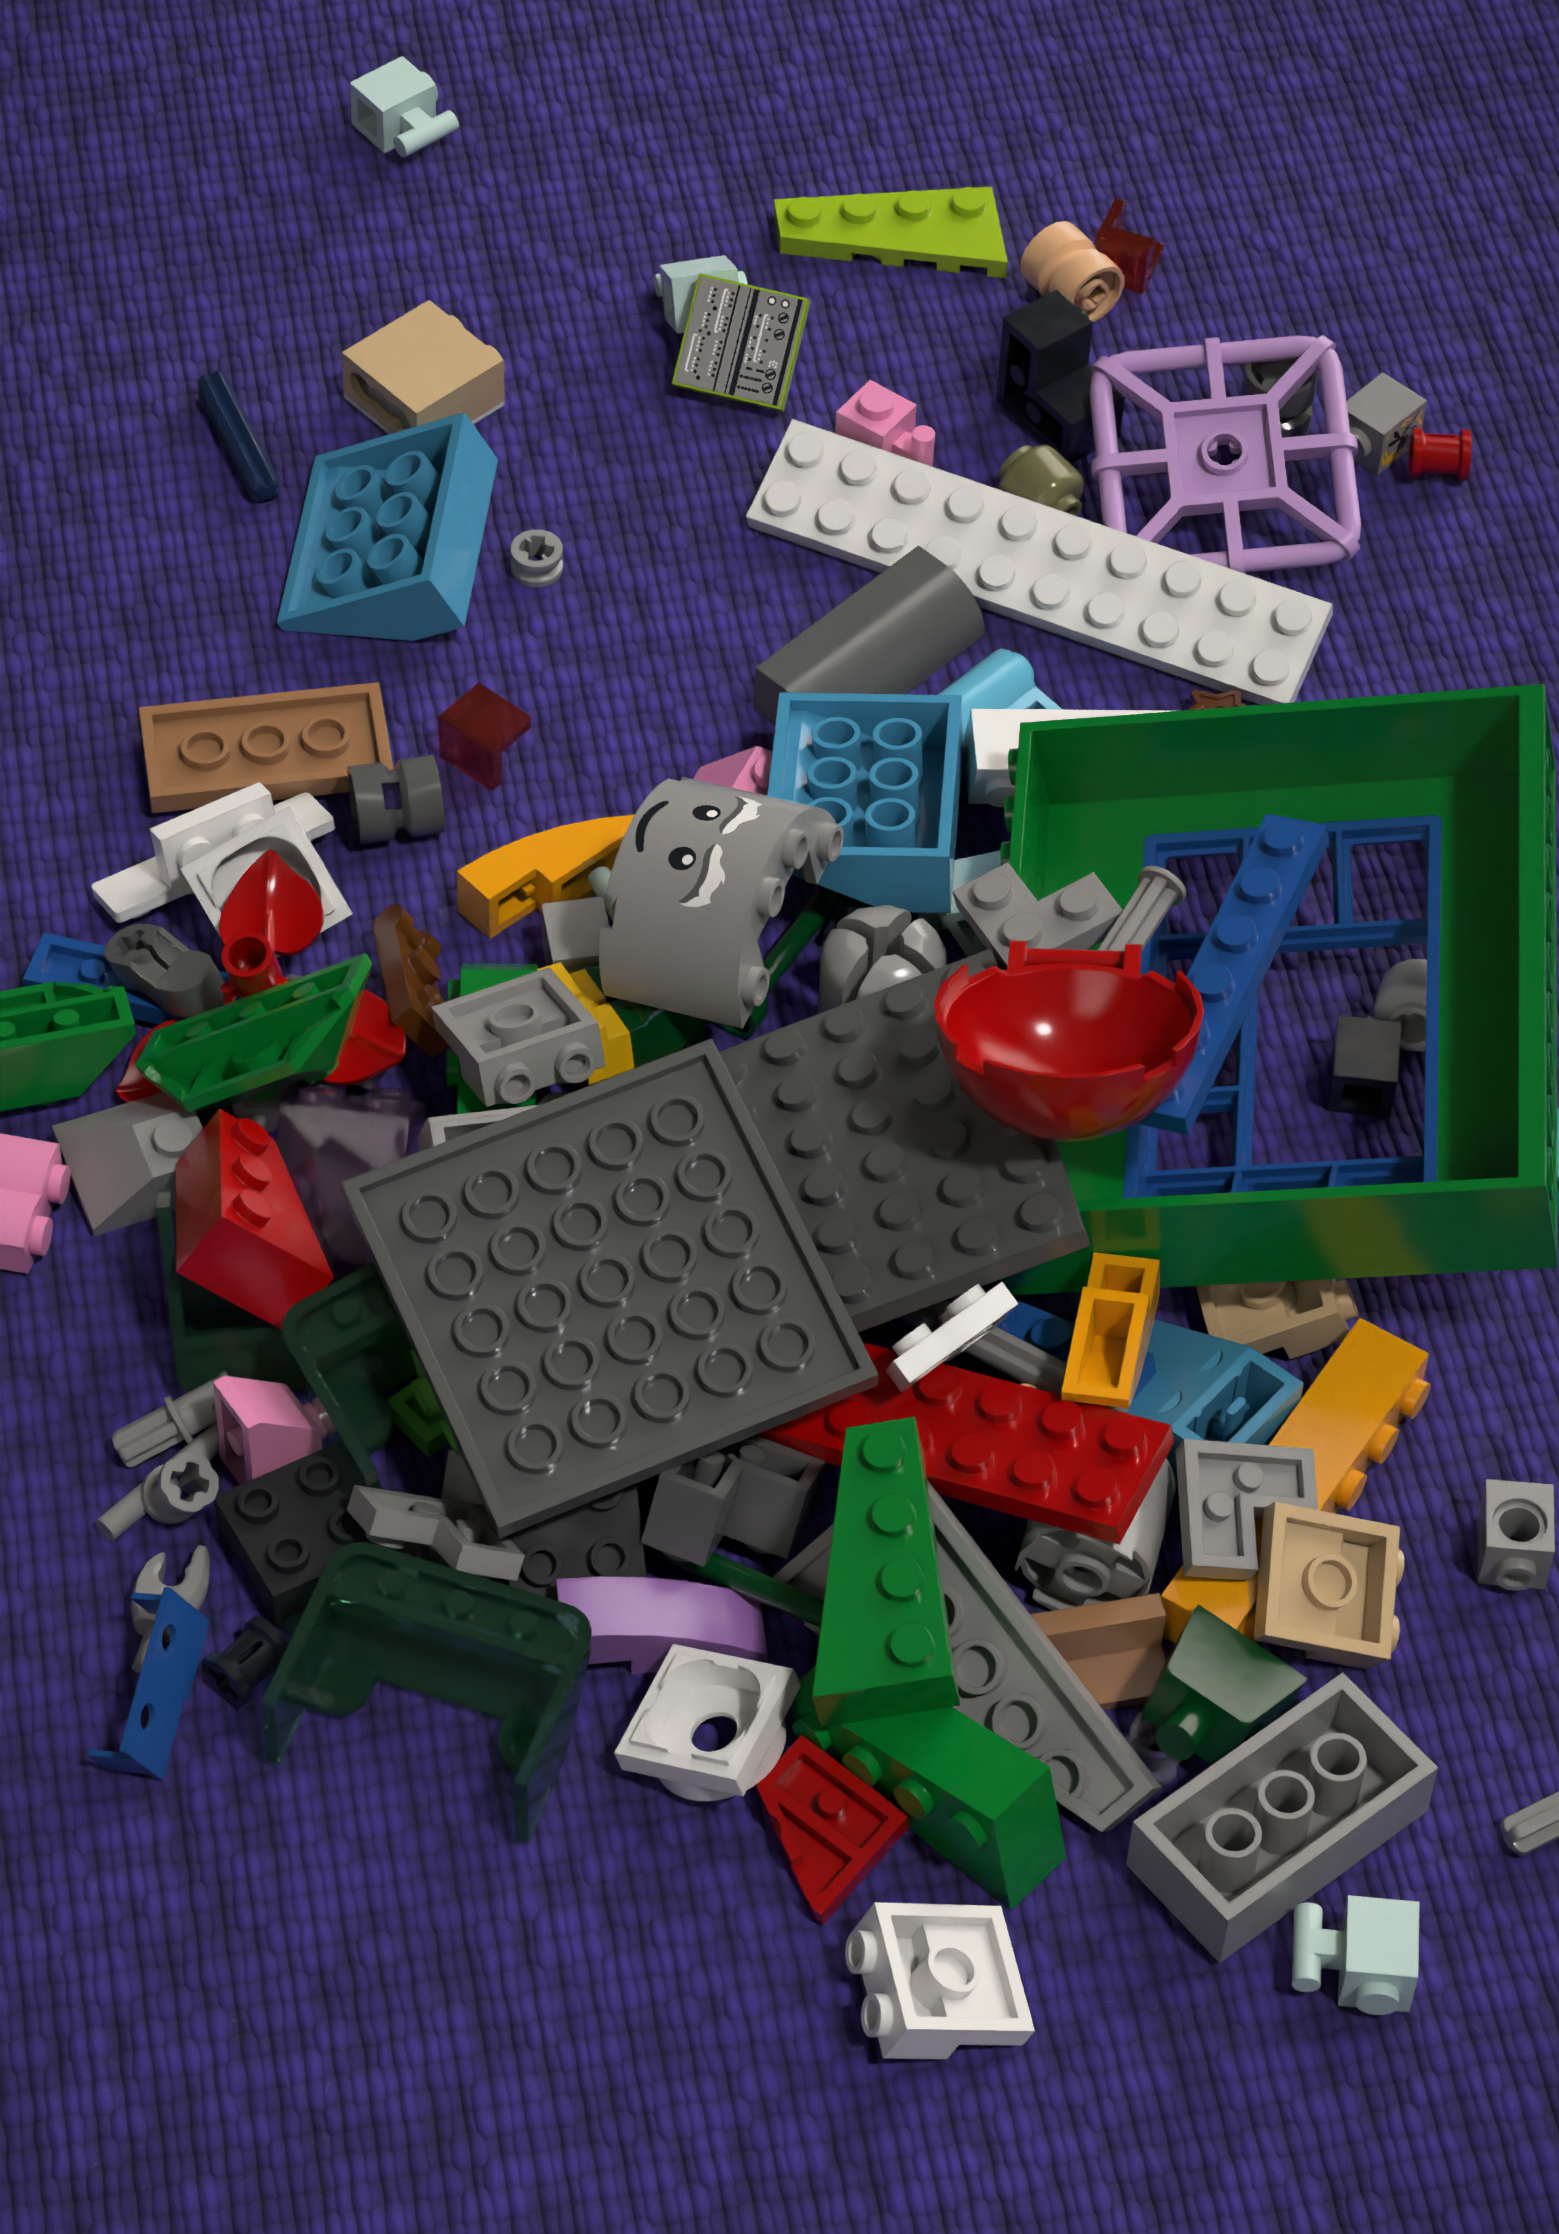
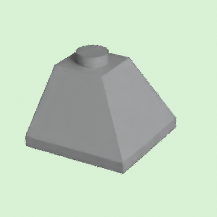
(125, 1158)

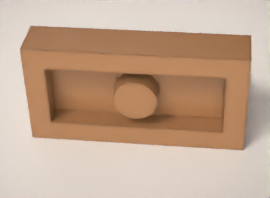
(1111, 1646)

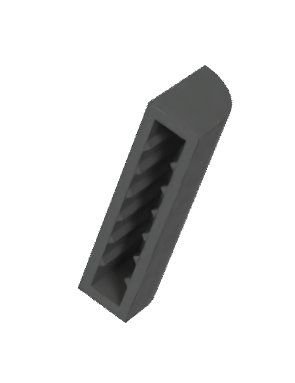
(878, 638)

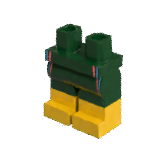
(629, 1030)

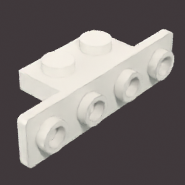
(189, 837)

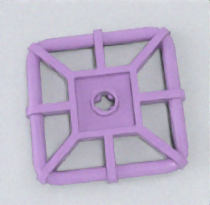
(1250, 429)

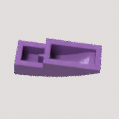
(645, 1616)

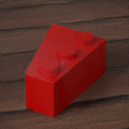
(244, 1221)

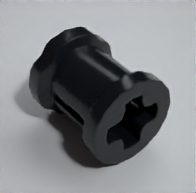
(245, 1661)

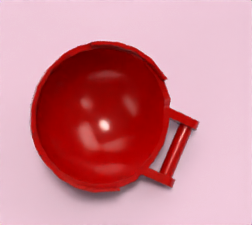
(1068, 1039)

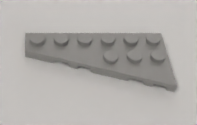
(1015, 1677)

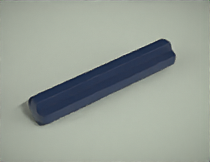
(238, 437)

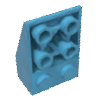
(1214, 1389)

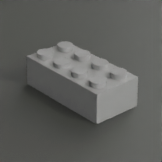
(1280, 1816)

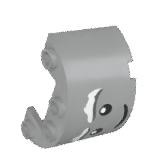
(696, 891)

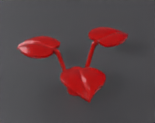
(283, 915)

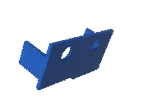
(162, 1686)

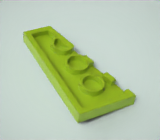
(924, 225)

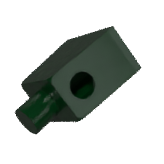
(1217, 1690)

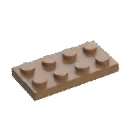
(279, 739)

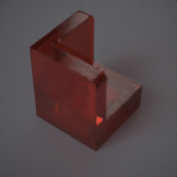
(1131, 252)
(478, 731)

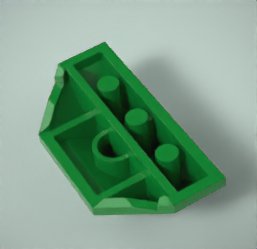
(58, 1039)
(259, 1040)

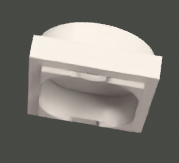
(219, 870)
(702, 1686)

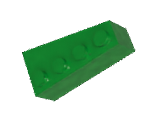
(884, 1599)
(961, 1786)

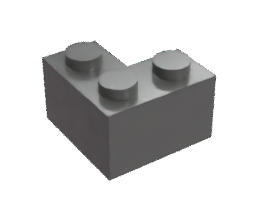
(742, 1492)

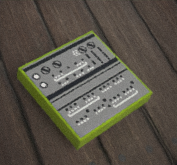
(741, 342)

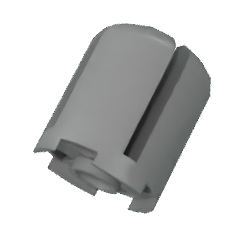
(873, 952)
(1111, 1570)

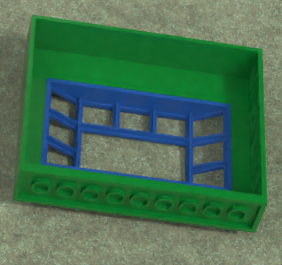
(1433, 768)

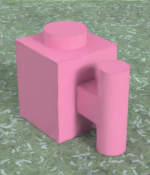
(885, 422)

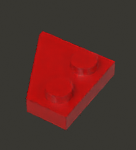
(827, 1824)

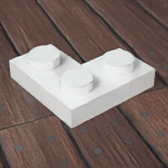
(962, 1325)

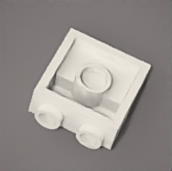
(938, 1979)

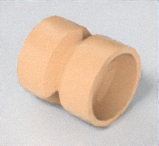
(1068, 262)

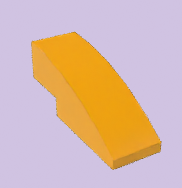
(536, 871)
(1112, 1330)

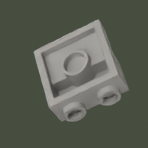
(520, 1037)

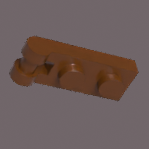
(410, 976)

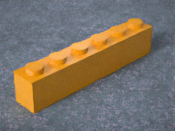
(1349, 1423)

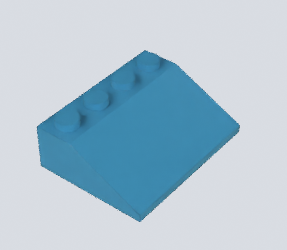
(391, 534)
(888, 778)

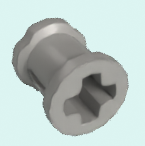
(194, 1475)

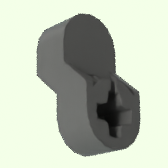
(165, 970)

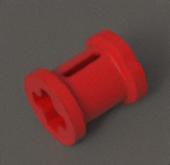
(1439, 453)

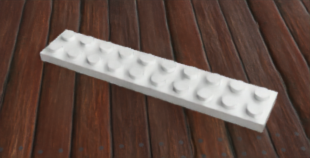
(1044, 565)

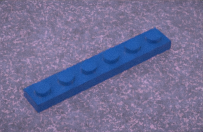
(1241, 951)

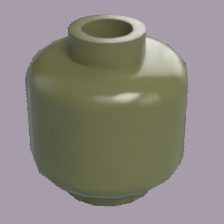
(1042, 477)

